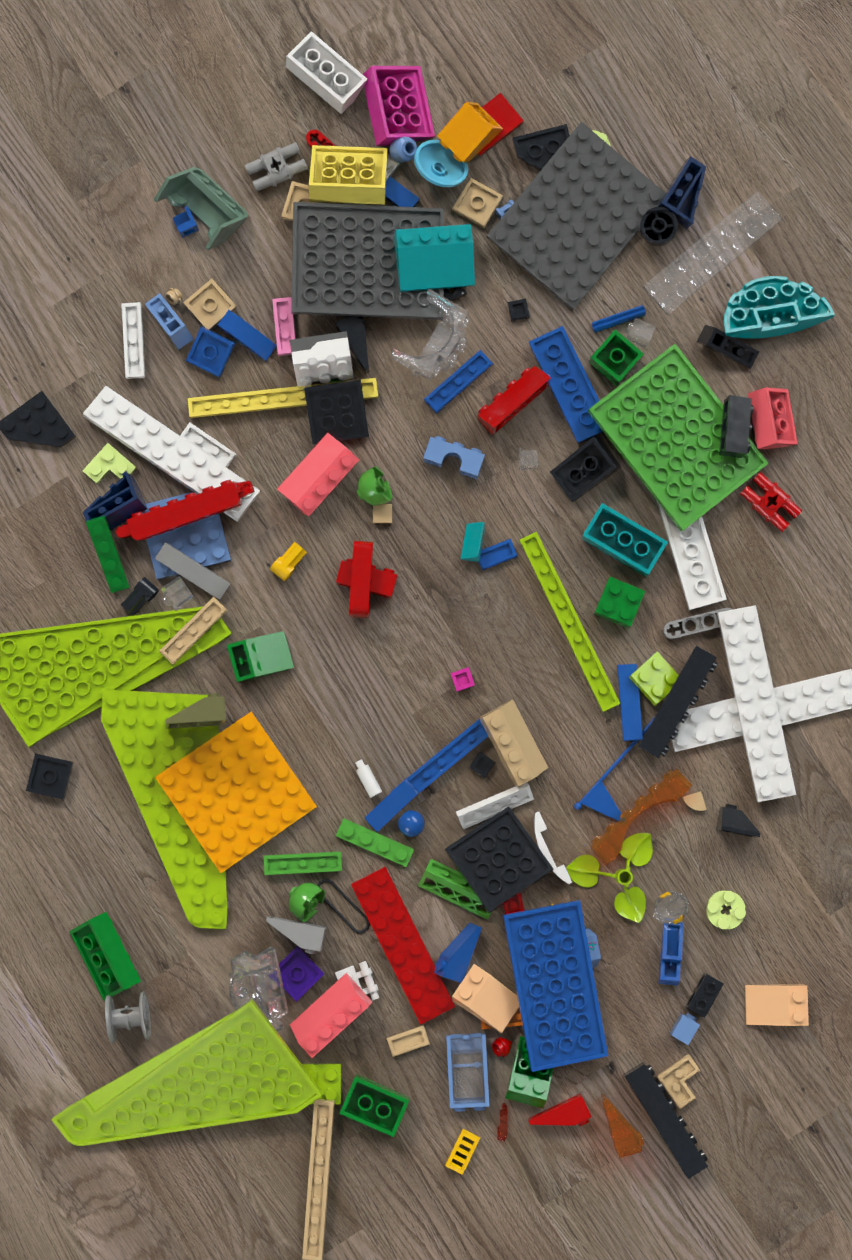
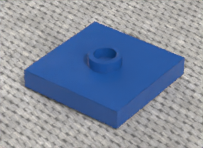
(210, 351)

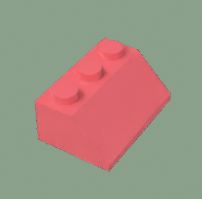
(772, 418)

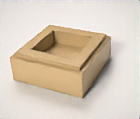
(382, 514)

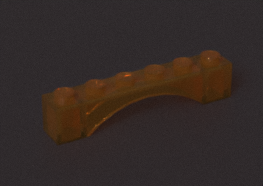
(670, 789)

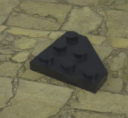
(540, 146)
(37, 423)

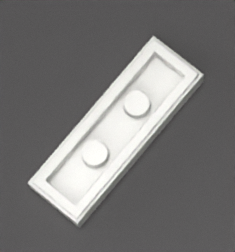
(208, 445)

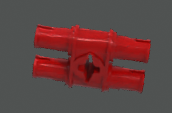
(782, 500)

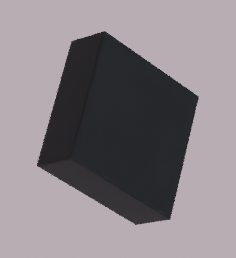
(518, 310)
(482, 764)

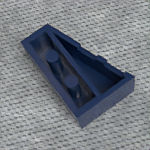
(684, 192)
(118, 503)

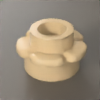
(173, 296)

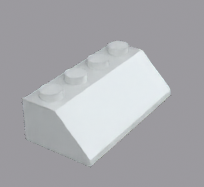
(325, 72)

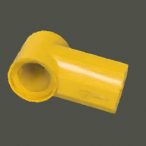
(285, 565)

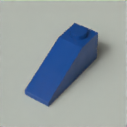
(457, 956)

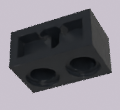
(704, 995)

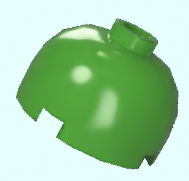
(373, 488)
(304, 900)

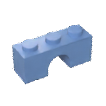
(439, 450)

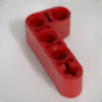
(361, 579)

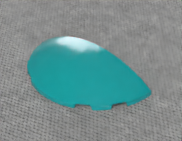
(774, 308)

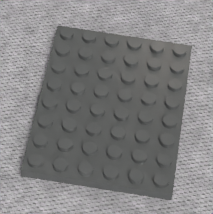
(576, 215)
(349, 262)

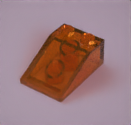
(624, 1136)

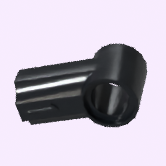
(143, 592)

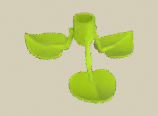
(632, 902)

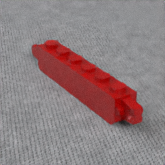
(186, 511)

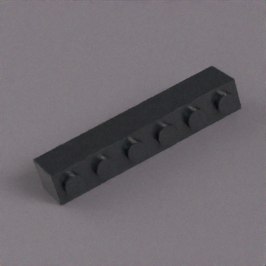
(678, 702)
(665, 1119)

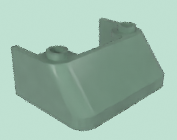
(206, 201)

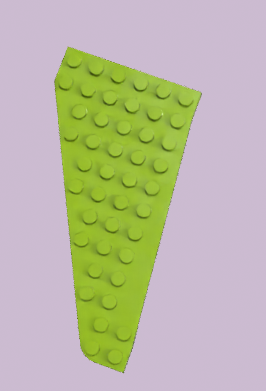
(61, 670)
(145, 750)
(213, 1078)

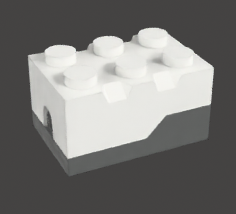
(321, 358)

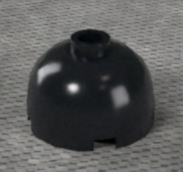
(658, 226)

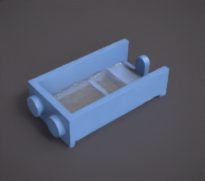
(467, 1071)

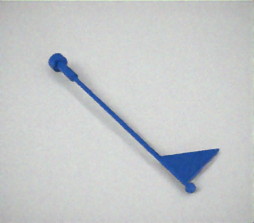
(599, 797)

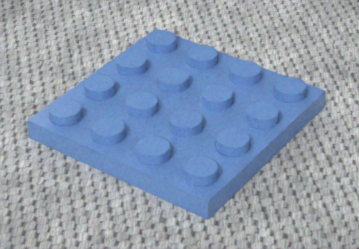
(200, 540)

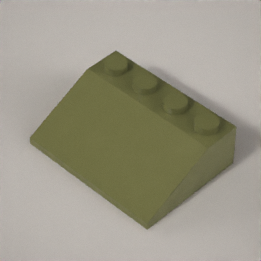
(205, 712)

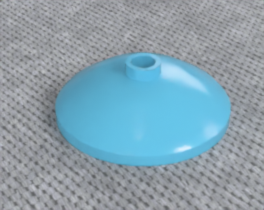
(439, 165)

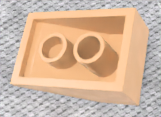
(486, 998)
(777, 1005)

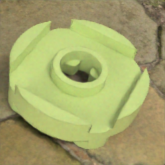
(714, 909)

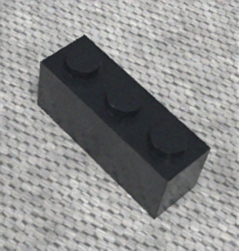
(736, 426)

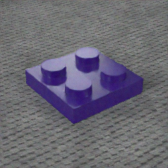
(298, 973)

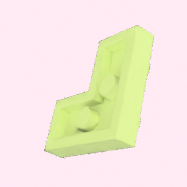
(108, 460)

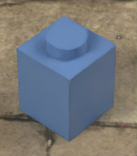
(685, 1028)

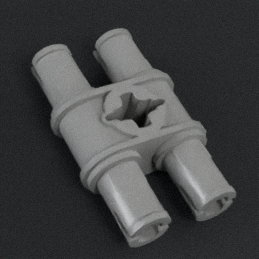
(273, 176)

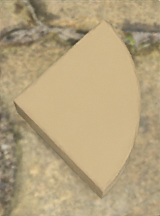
(695, 801)

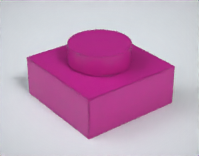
(462, 679)

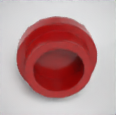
(501, 1047)

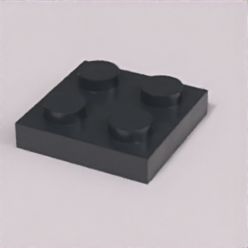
(49, 776)

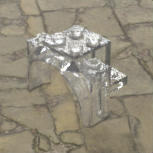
(443, 345)

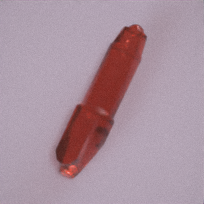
(502, 1129)

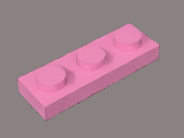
(283, 325)

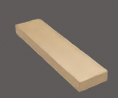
(193, 630)

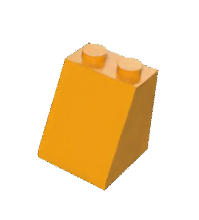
(469, 132)

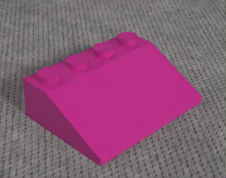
(397, 104)

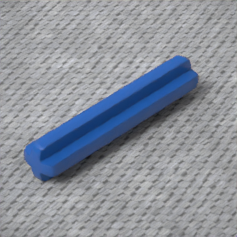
(618, 318)

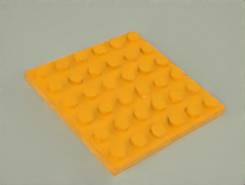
(235, 792)

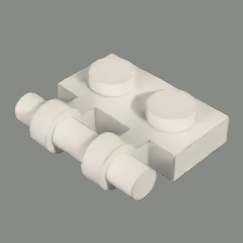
(366, 973)

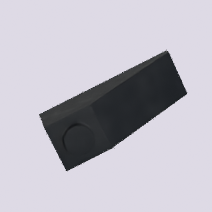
(356, 338)
(727, 346)

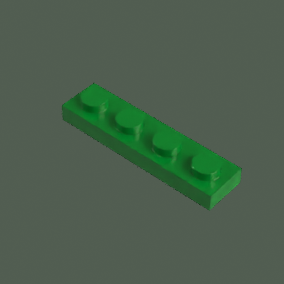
(107, 554)

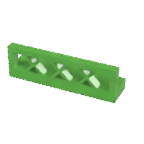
(447, 877)

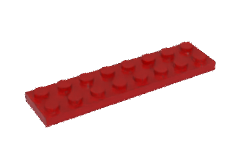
(402, 945)

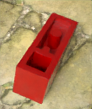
(567, 1113)

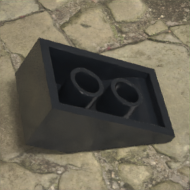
(585, 468)

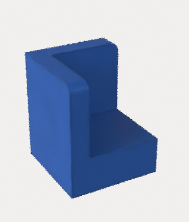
(185, 223)

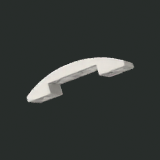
(540, 826)

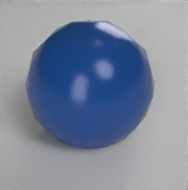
(411, 823)

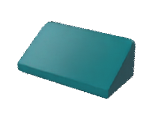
(473, 541)

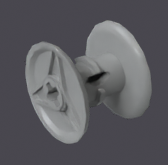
(138, 1017)

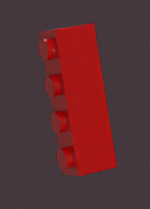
(514, 399)

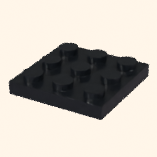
(336, 410)

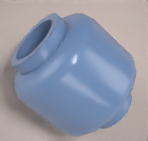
(403, 149)

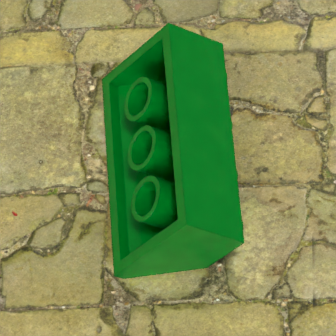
(105, 955)

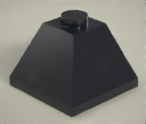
(735, 822)

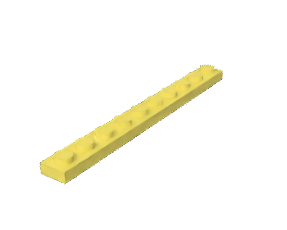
(261, 400)

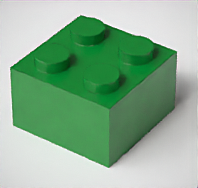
(616, 358)
(619, 602)

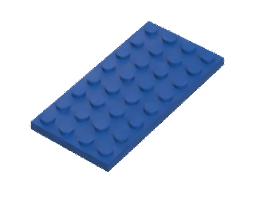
(555, 985)

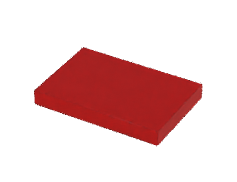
(505, 116)

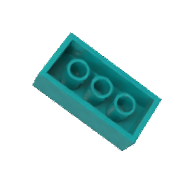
(624, 540)

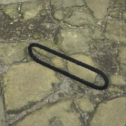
(340, 915)

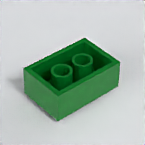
(374, 1105)

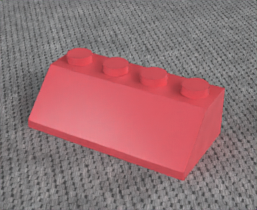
(318, 474)
(329, 1015)

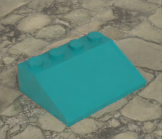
(435, 257)

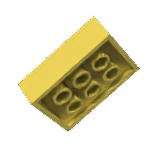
(348, 175)

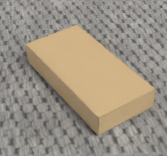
(408, 1041)

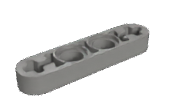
(699, 622)

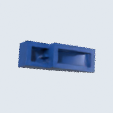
(247, 335)
(671, 954)

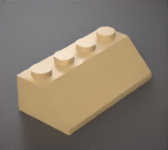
(513, 743)

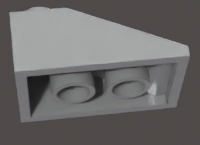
(303, 934)

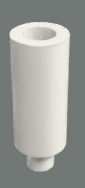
(367, 779)

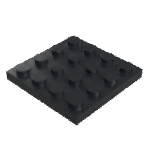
(499, 859)

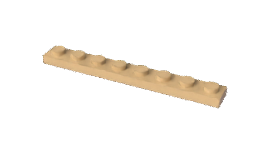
(318, 1179)

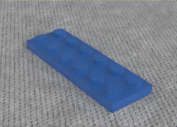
(568, 381)

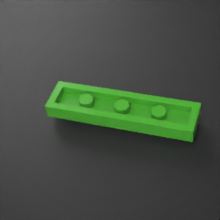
(374, 842)
(302, 863)

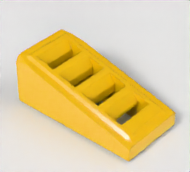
(460, 1169)

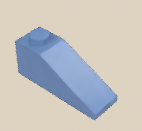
(169, 321)

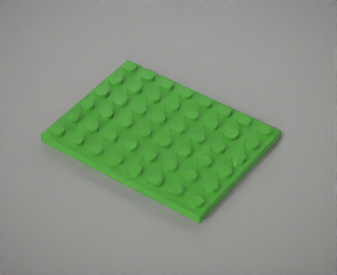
(671, 435)

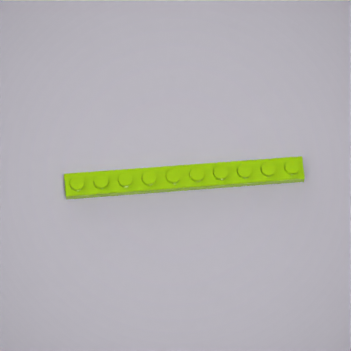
(569, 622)

